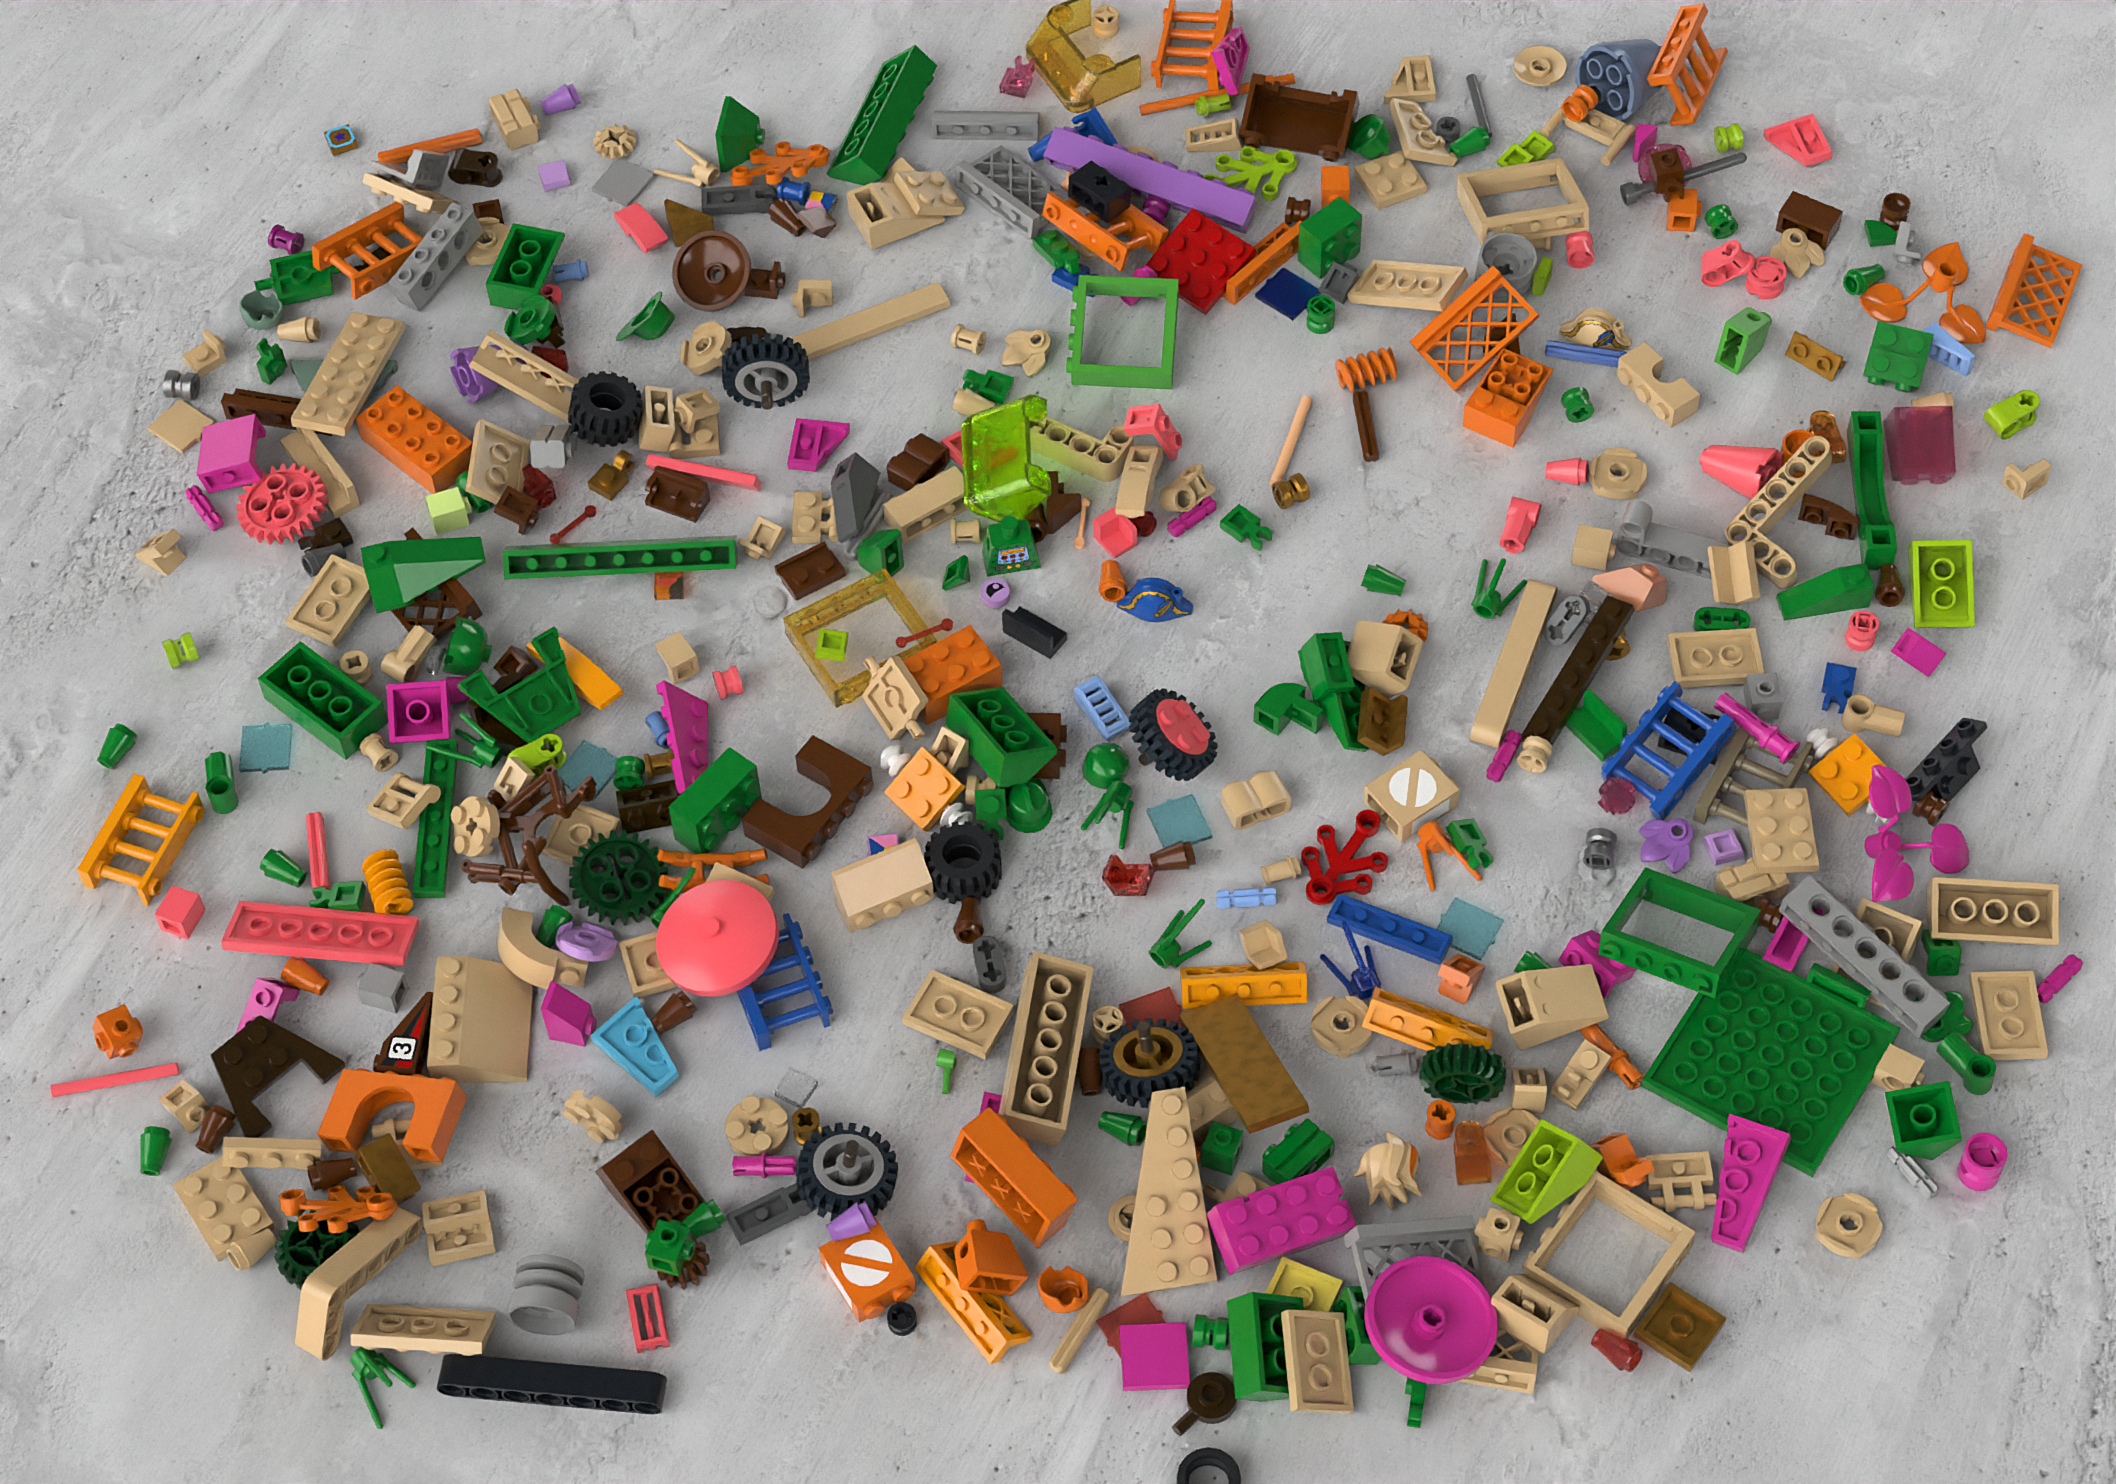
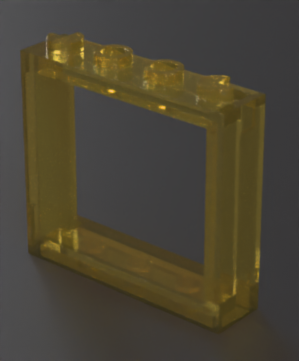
(840, 605)

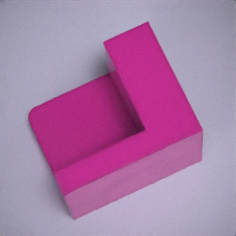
(1918, 652)

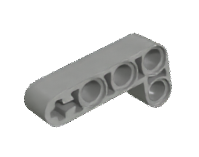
(1663, 544)

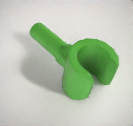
(948, 1061)

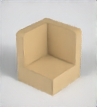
(679, 657)
(1263, 944)

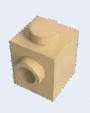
(1593, 547)

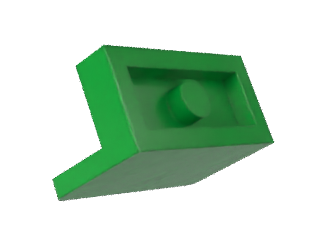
(1327, 664)
(1597, 726)

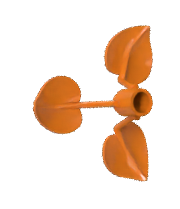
(1944, 270)

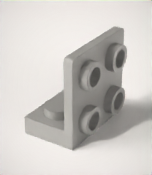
(423, 169)

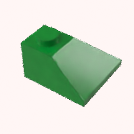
(737, 134)

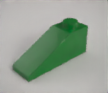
(1828, 593)

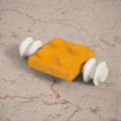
(1844, 771)
(923, 787)

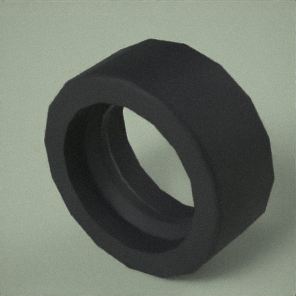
(1210, 1457)

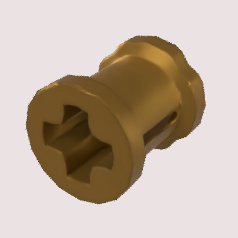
(659, 763)
(805, 1123)

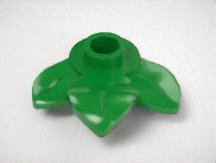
(1951, 1021)

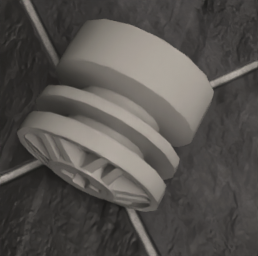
(1513, 258)
(546, 1294)

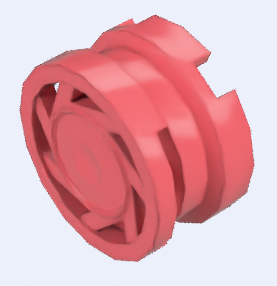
(1766, 278)

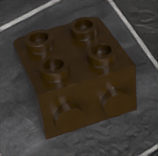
(505, 737)

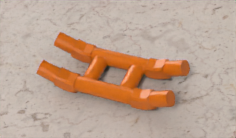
(697, 861)

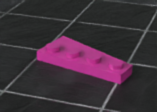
(1748, 1171)

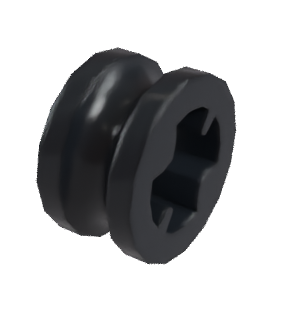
(909, 1312)

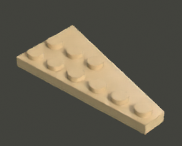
(1169, 1218)

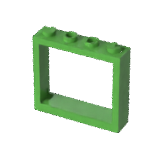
(1123, 375)

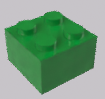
(1329, 237)

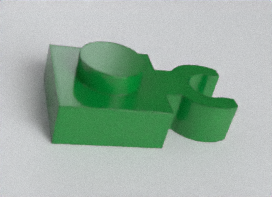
(1244, 524)
(990, 807)
(1469, 839)
(342, 896)
(1417, 1392)

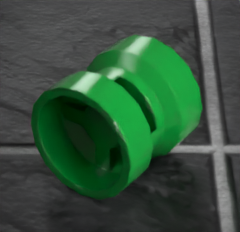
(1320, 314)
(1202, 1332)

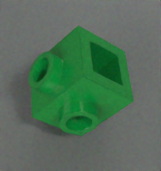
(669, 1247)

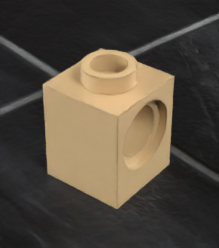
(1898, 1070)

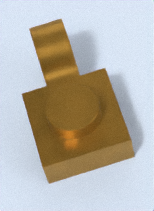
(611, 479)

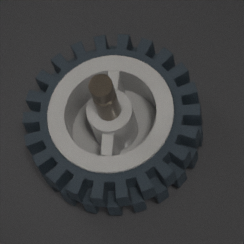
(765, 371)
(846, 1169)

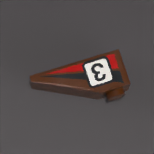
(408, 1043)

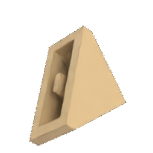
(1528, 1089)

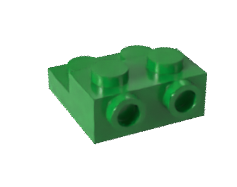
(1897, 356)

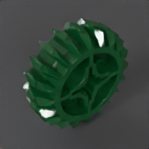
(1462, 1073)
(301, 1247)

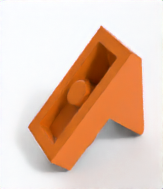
(1459, 977)

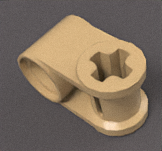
(1190, 487)

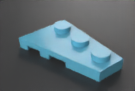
(636, 1048)

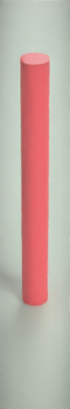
(114, 1079)

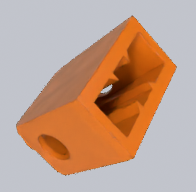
(988, 1261)

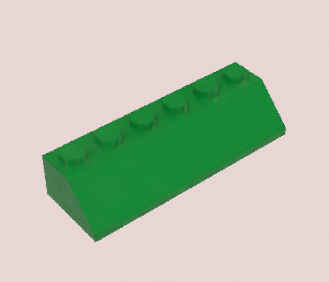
(883, 118)

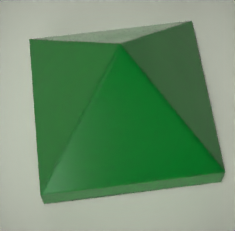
(956, 573)

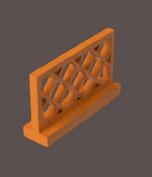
(2015, 279)
(1458, 312)

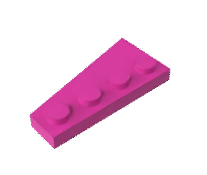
(688, 733)

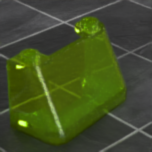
(998, 460)

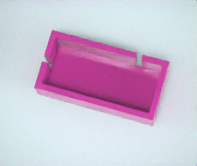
(1280, 1220)

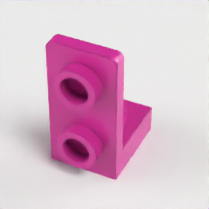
(266, 999)

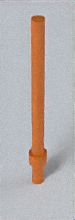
(1188, 100)

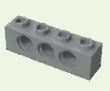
(435, 256)

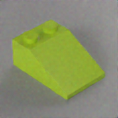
(1941, 583)
(1545, 1172)

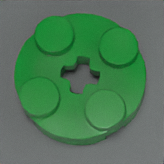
(531, 320)

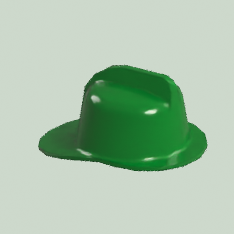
(1370, 137)
(650, 321)
(1028, 806)

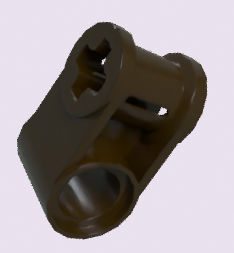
(473, 167)

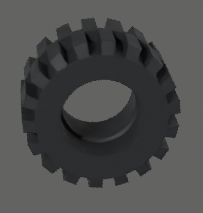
(602, 425)
(963, 842)

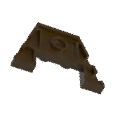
(257, 1060)

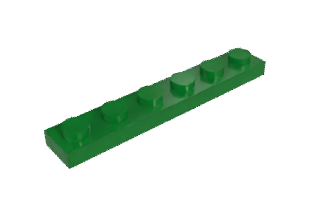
(435, 824)

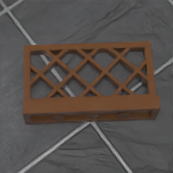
(452, 590)

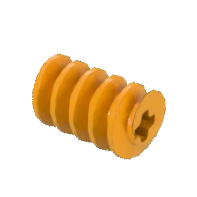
(387, 883)

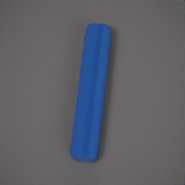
(1583, 353)

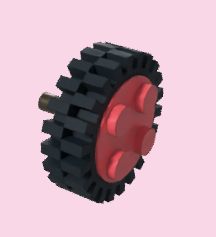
(1172, 735)

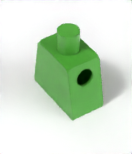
(1743, 331)

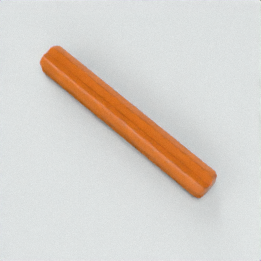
(440, 144)

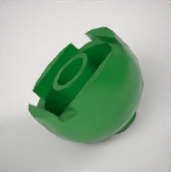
(466, 648)

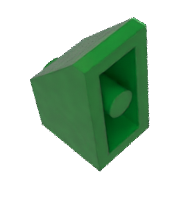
(882, 552)

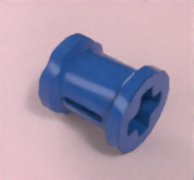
(794, 191)

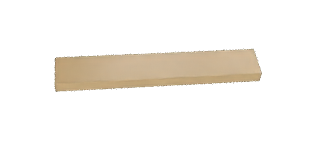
(873, 320)

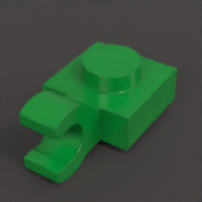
(272, 361)
(991, 386)

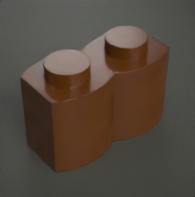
(918, 462)

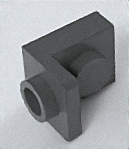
(1339, 281)

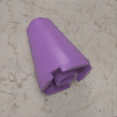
(470, 381)

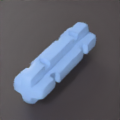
(1246, 897)

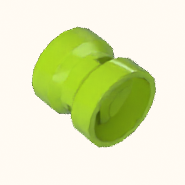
(174, 652)

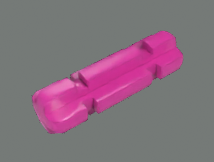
(204, 508)
(1192, 517)
(1504, 756)
(2058, 978)

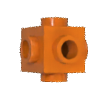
(117, 1032)

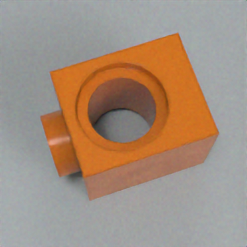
(1334, 184)

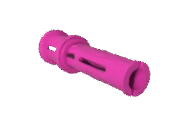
(1767, 735)

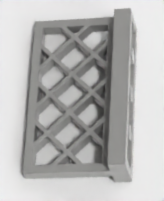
(1003, 200)
(1409, 1234)

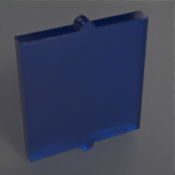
(1287, 293)

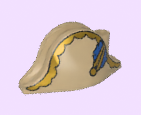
(1596, 329)

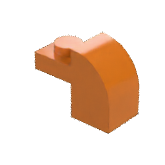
(1621, 1162)

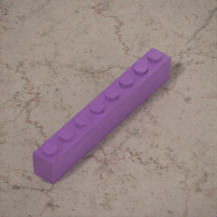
(1152, 179)

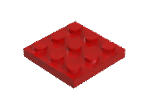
(1201, 258)

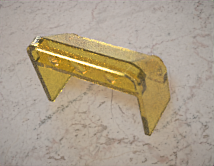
(1078, 80)

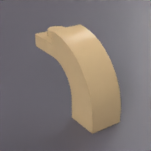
(530, 958)

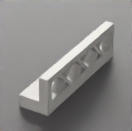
(985, 125)

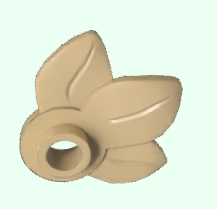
(1797, 255)
(1025, 352)

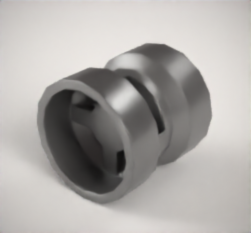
(181, 385)
(1599, 848)

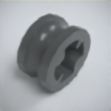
(1448, 123)

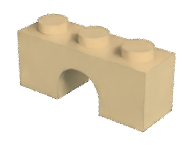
(1669, 401)

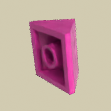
(419, 711)

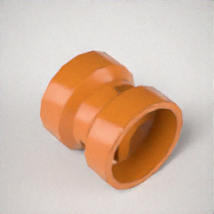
(1581, 101)

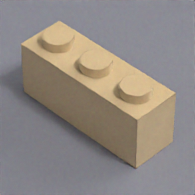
(926, 504)

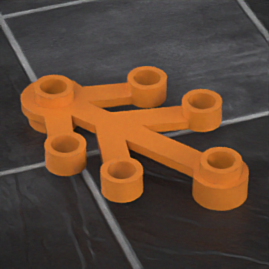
(780, 165)
(339, 1202)

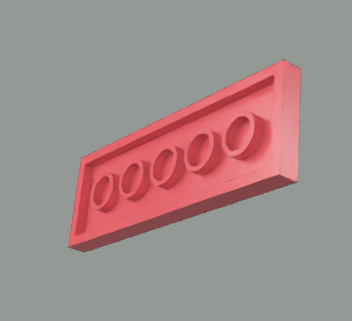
(320, 933)

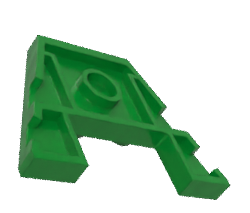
(538, 702)

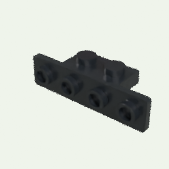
(1949, 763)

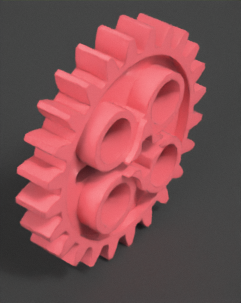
(282, 504)

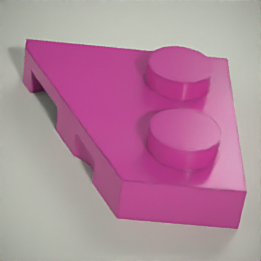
(814, 443)

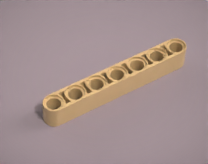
(1513, 664)

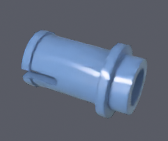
(571, 271)
(659, 728)

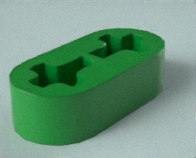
(1720, 619)

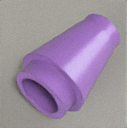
(561, 100)
(852, 1222)

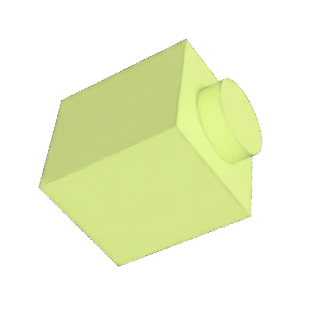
(448, 510)

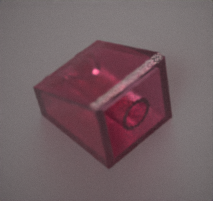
(1920, 444)

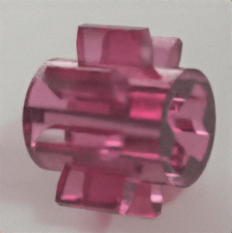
(1617, 795)

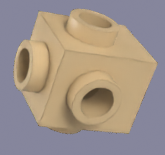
(1499, 1234)

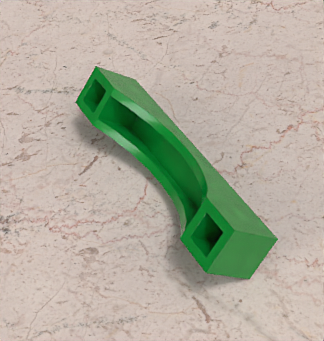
(1874, 524)

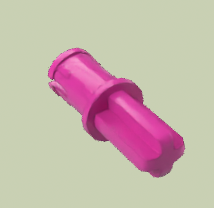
(764, 1165)

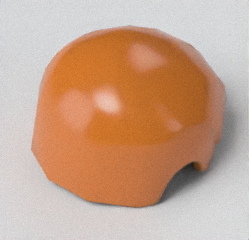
(1063, 1289)

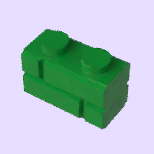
(1298, 1154)

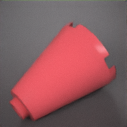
(1741, 467)

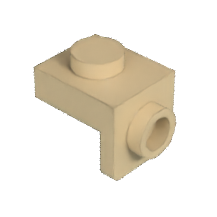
(762, 539)

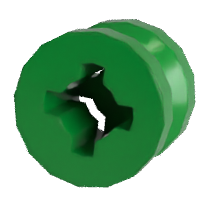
(1721, 221)
(1577, 404)
(628, 772)

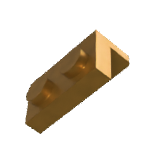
(1382, 721)

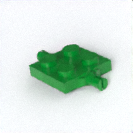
(297, 280)

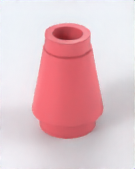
(1568, 471)

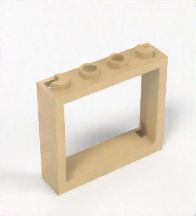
(1530, 223)
(1636, 1209)

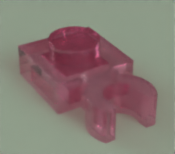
(1018, 80)

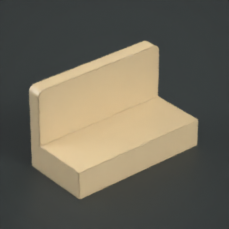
(1734, 573)

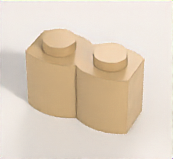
(1255, 799)

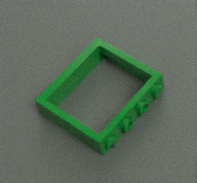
(1694, 903)

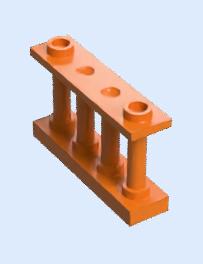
(1223, 21)
(1671, 59)
(1132, 222)
(361, 235)

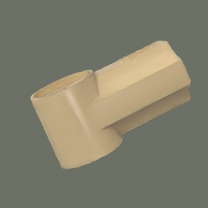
(405, 661)
(1864, 714)

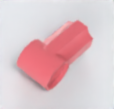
(1520, 518)

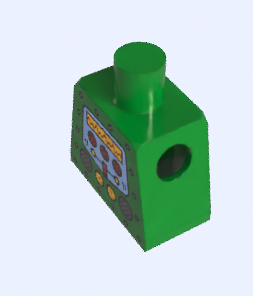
(1009, 547)

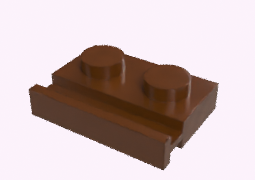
(810, 571)

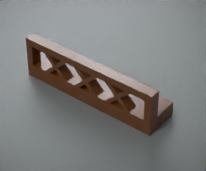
(269, 408)

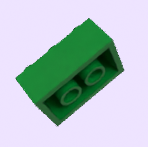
(715, 802)

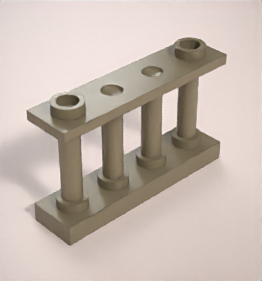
(1734, 760)

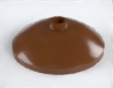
(700, 261)

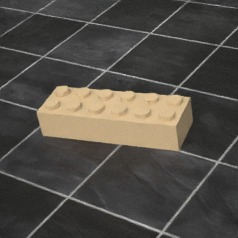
(1045, 1048)

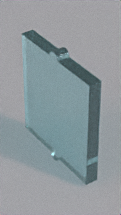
(265, 748)
(589, 761)
(1179, 821)
(1471, 928)

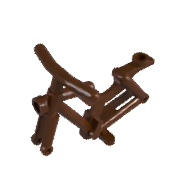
(513, 820)

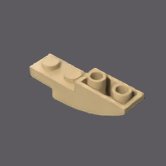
(1138, 480)

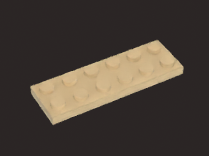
(348, 374)

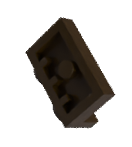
(646, 806)

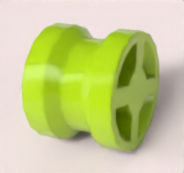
(1728, 137)

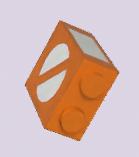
(868, 1272)

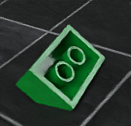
(522, 265)
(1259, 1345)

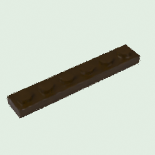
(1579, 670)

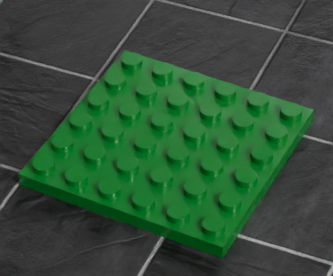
(1773, 1056)

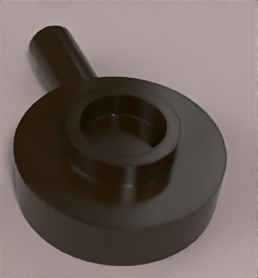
(1208, 1400)

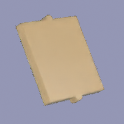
(180, 426)

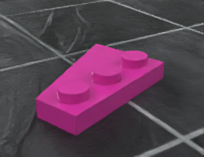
(1231, 59)

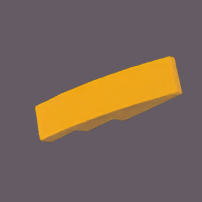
(588, 679)

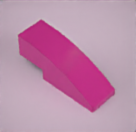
(1788, 944)

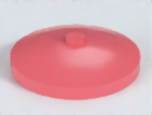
(717, 938)

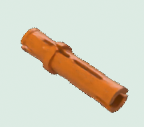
(1620, 1058)

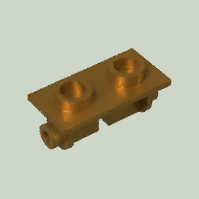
(1814, 356)

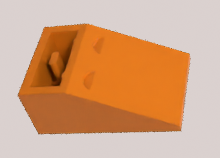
(1506, 397)

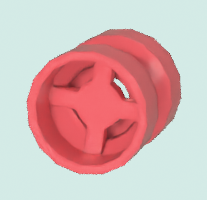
(1579, 249)
(1862, 630)

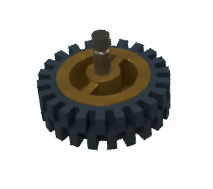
(1148, 1060)

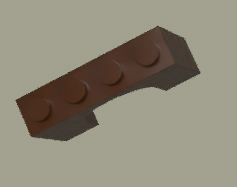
(802, 837)

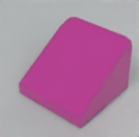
(1644, 138)

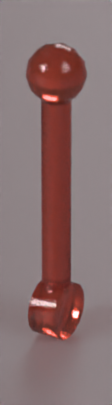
(590, 511)
(946, 625)

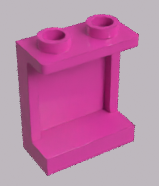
(230, 453)

